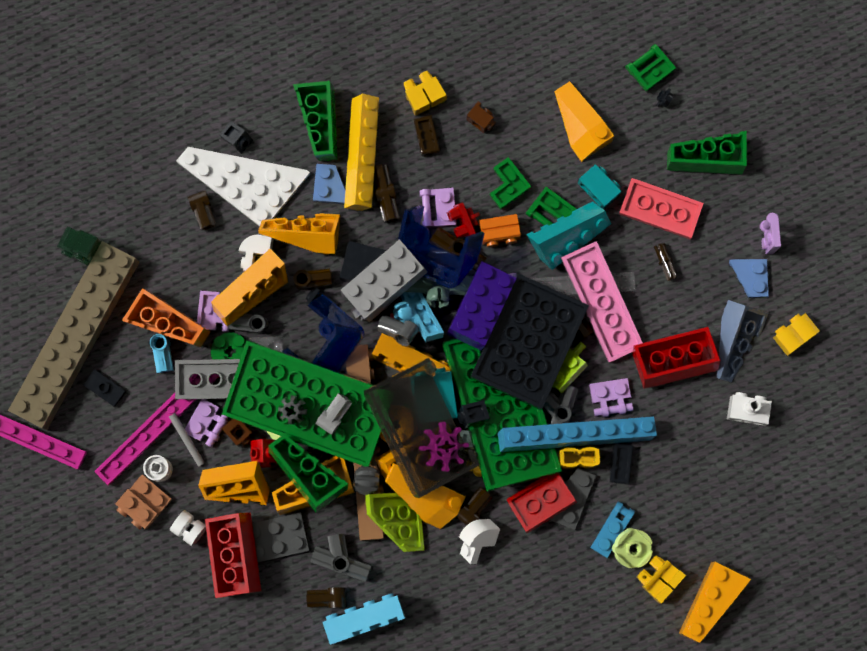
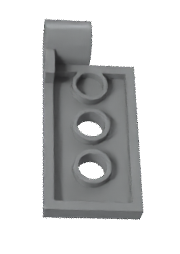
(204, 368)

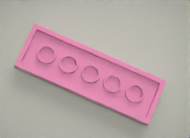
(606, 306)

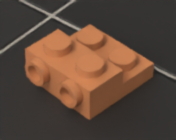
(143, 502)

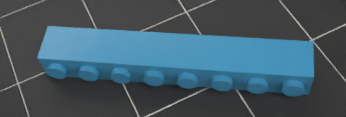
(576, 434)

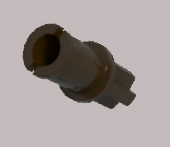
(665, 261)

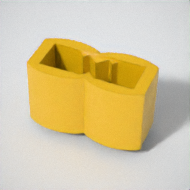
(795, 334)
(585, 458)

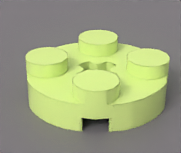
(643, 548)

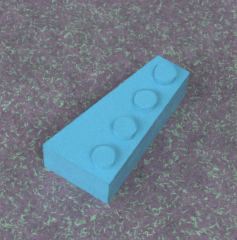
(364, 619)

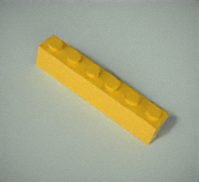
(361, 152)

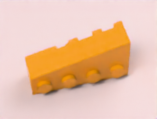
(400, 357)

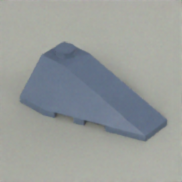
(737, 330)

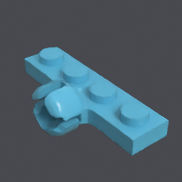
(416, 309)

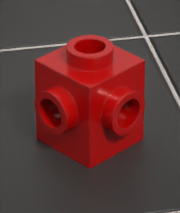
(260, 452)

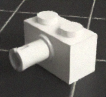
(749, 409)

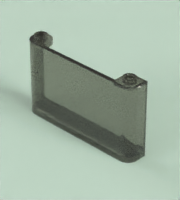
(404, 409)

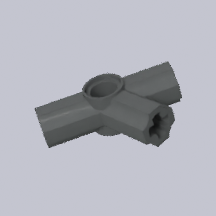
(564, 401)
(338, 550)

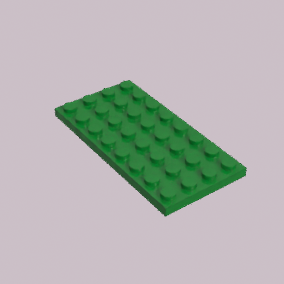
(270, 376)
(498, 467)

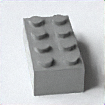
(384, 281)

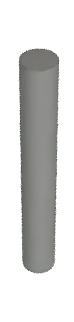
(186, 439)

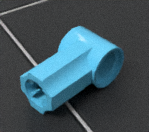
(162, 355)

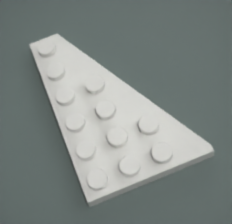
(247, 184)

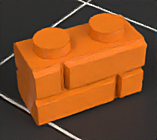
(500, 230)

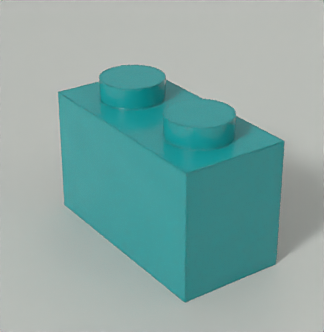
(599, 186)

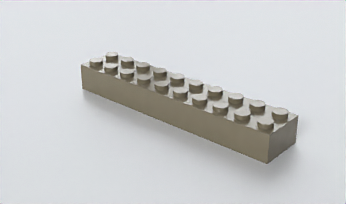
(74, 336)

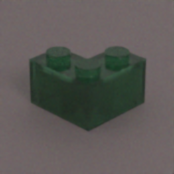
(78, 244)

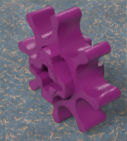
(440, 439)

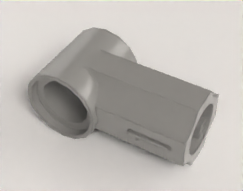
(331, 418)

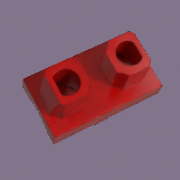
(465, 217)

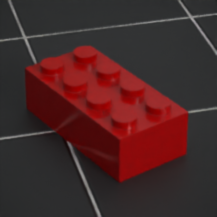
(676, 357)
(233, 555)

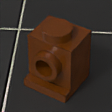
(481, 118)
(231, 429)

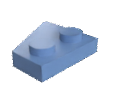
(328, 185)
(752, 276)

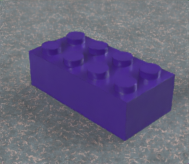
(481, 306)

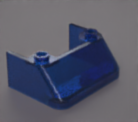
(440, 265)
(339, 330)

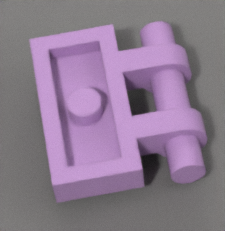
(206, 315)
(611, 391)
(201, 420)

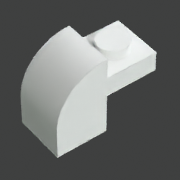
(254, 247)
(478, 535)

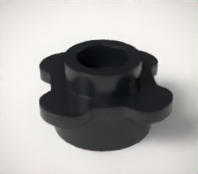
(664, 98)

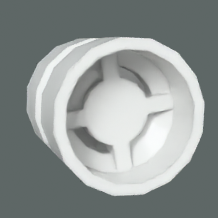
(157, 468)
(183, 523)

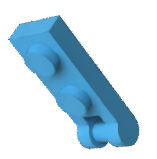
(611, 529)

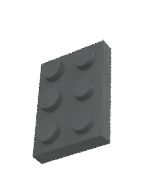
(280, 537)

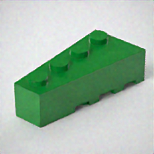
(319, 115)
(711, 155)
(311, 478)

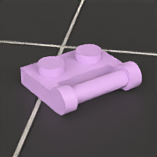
(444, 202)
(770, 227)

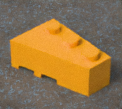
(235, 482)

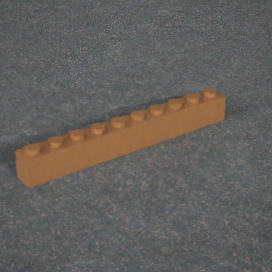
(359, 368)

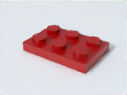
(541, 501)

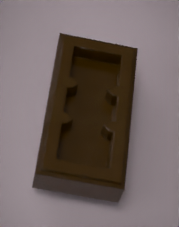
(426, 135)

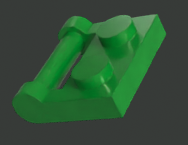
(654, 72)
(551, 204)

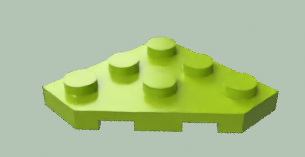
(396, 520)

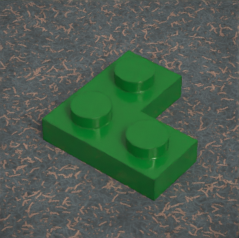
(513, 184)

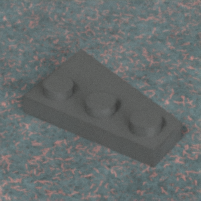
(579, 486)

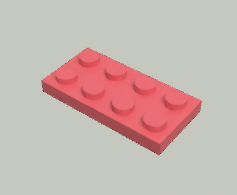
(661, 208)

